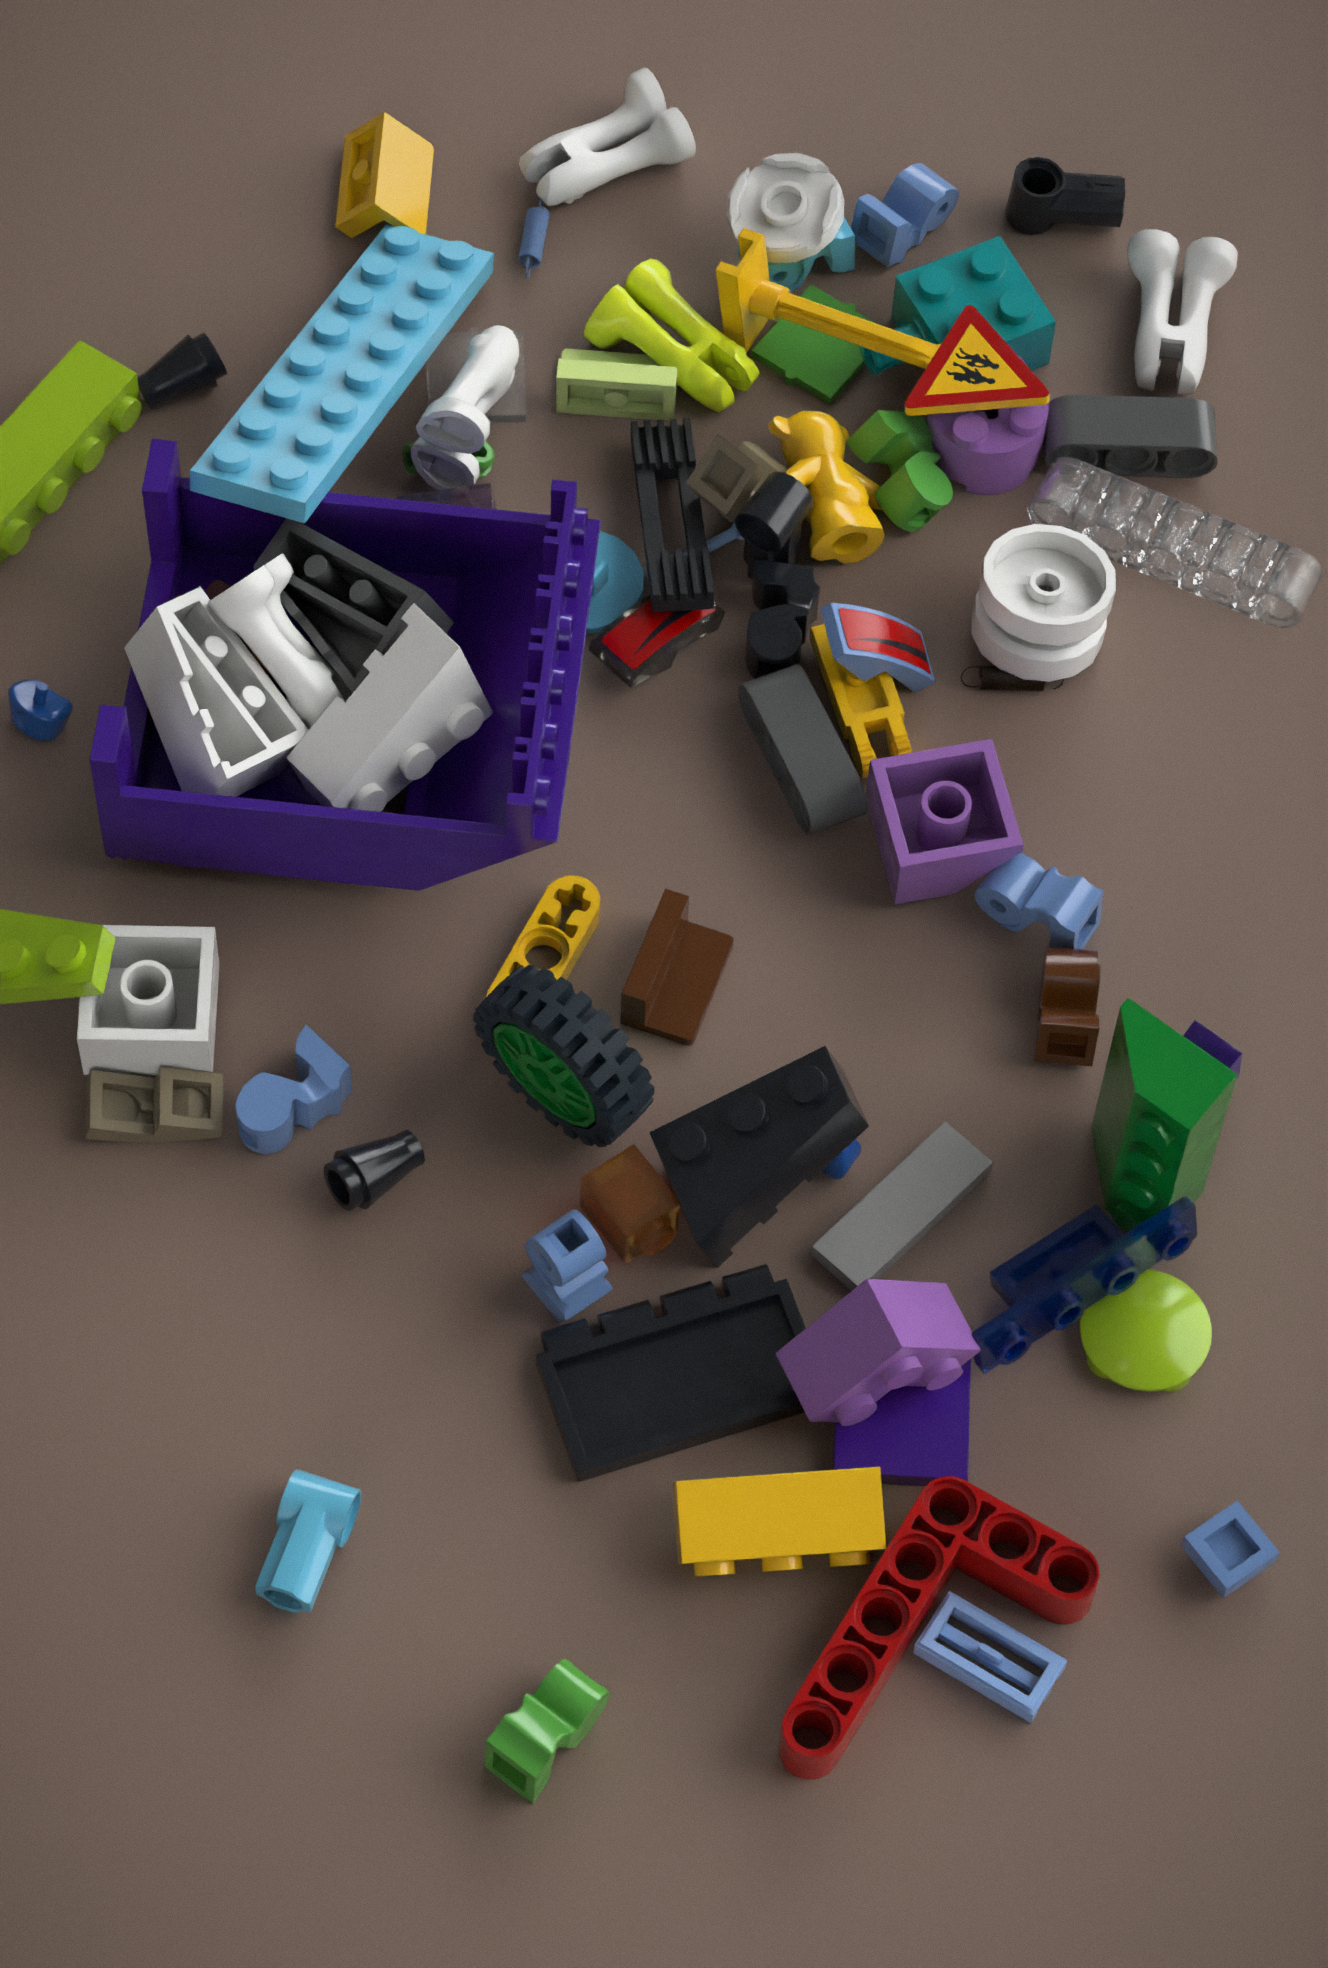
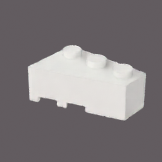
(211, 700)
(394, 723)

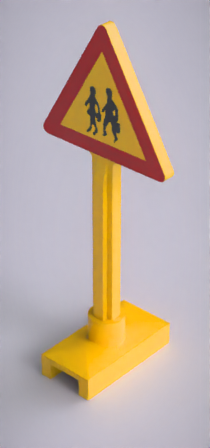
(962, 374)

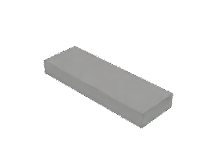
(902, 1208)

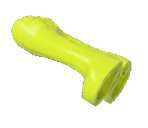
(701, 368)

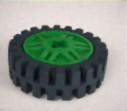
(564, 1055)

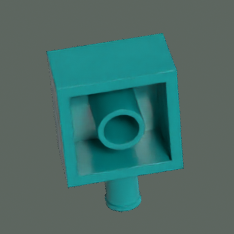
(981, 276)

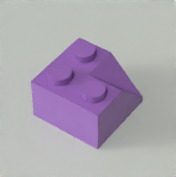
(941, 818)

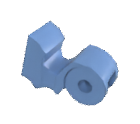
(913, 205)
(1026, 893)
(273, 1104)
(567, 1266)

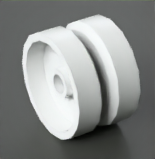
(1043, 602)

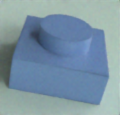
(1230, 1549)

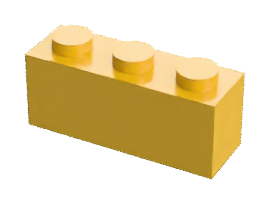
(779, 1519)

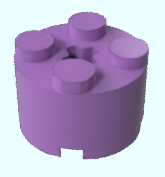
(990, 447)

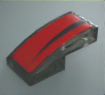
(647, 641)

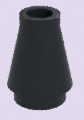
(182, 371)
(371, 1169)

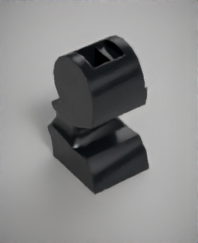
(787, 608)

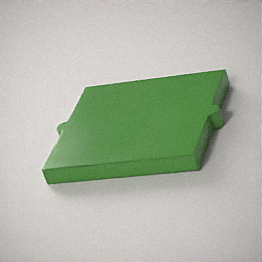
(810, 357)

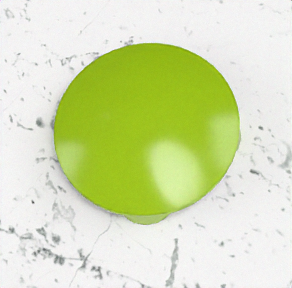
(1148, 1334)

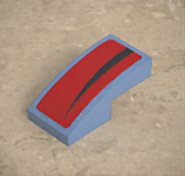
(877, 642)

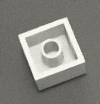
(154, 1003)

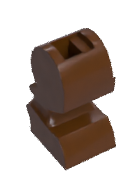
(1068, 1007)

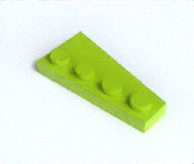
(51, 958)

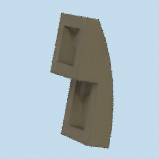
(160, 1108)

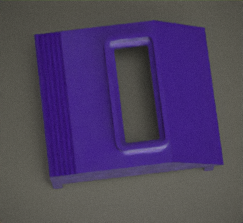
(518, 613)

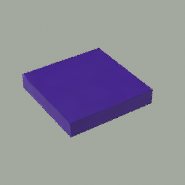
(911, 1434)

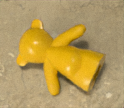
(842, 496)

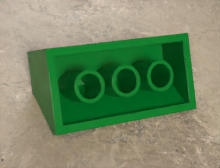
(1156, 1117)

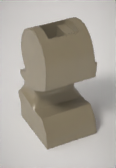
(731, 475)

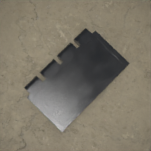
(674, 1377)

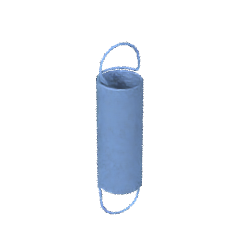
(533, 237)

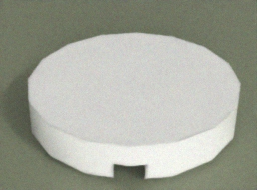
(790, 203)

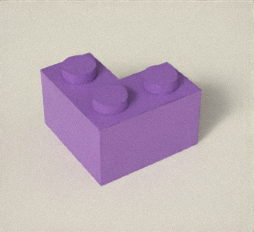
(874, 1343)

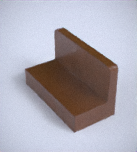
(674, 973)

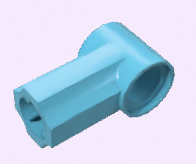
(311, 1524)

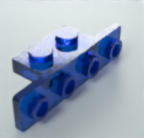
(1071, 1271)

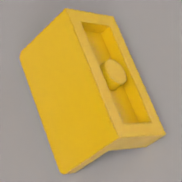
(384, 177)

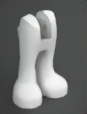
(571, 160)
(1206, 268)
(457, 420)
(258, 617)

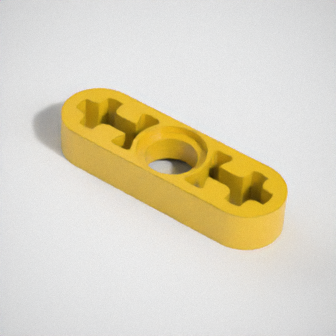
(544, 930)

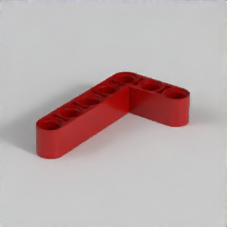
(909, 1602)

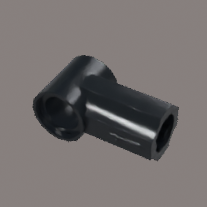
(1048, 195)
(773, 520)

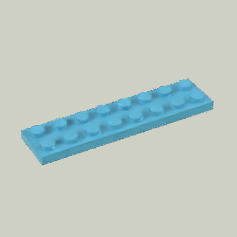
(342, 374)

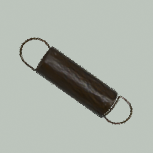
(999, 679)

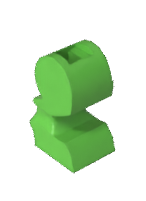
(916, 485)
(554, 1717)

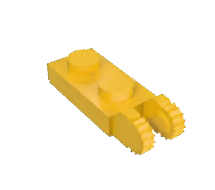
(861, 705)

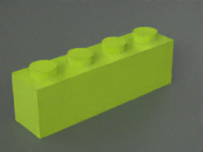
(60, 436)

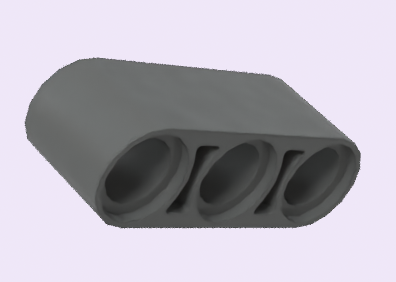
(1134, 434)
(802, 749)

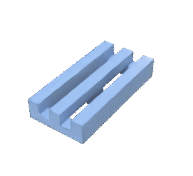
(978, 1678)

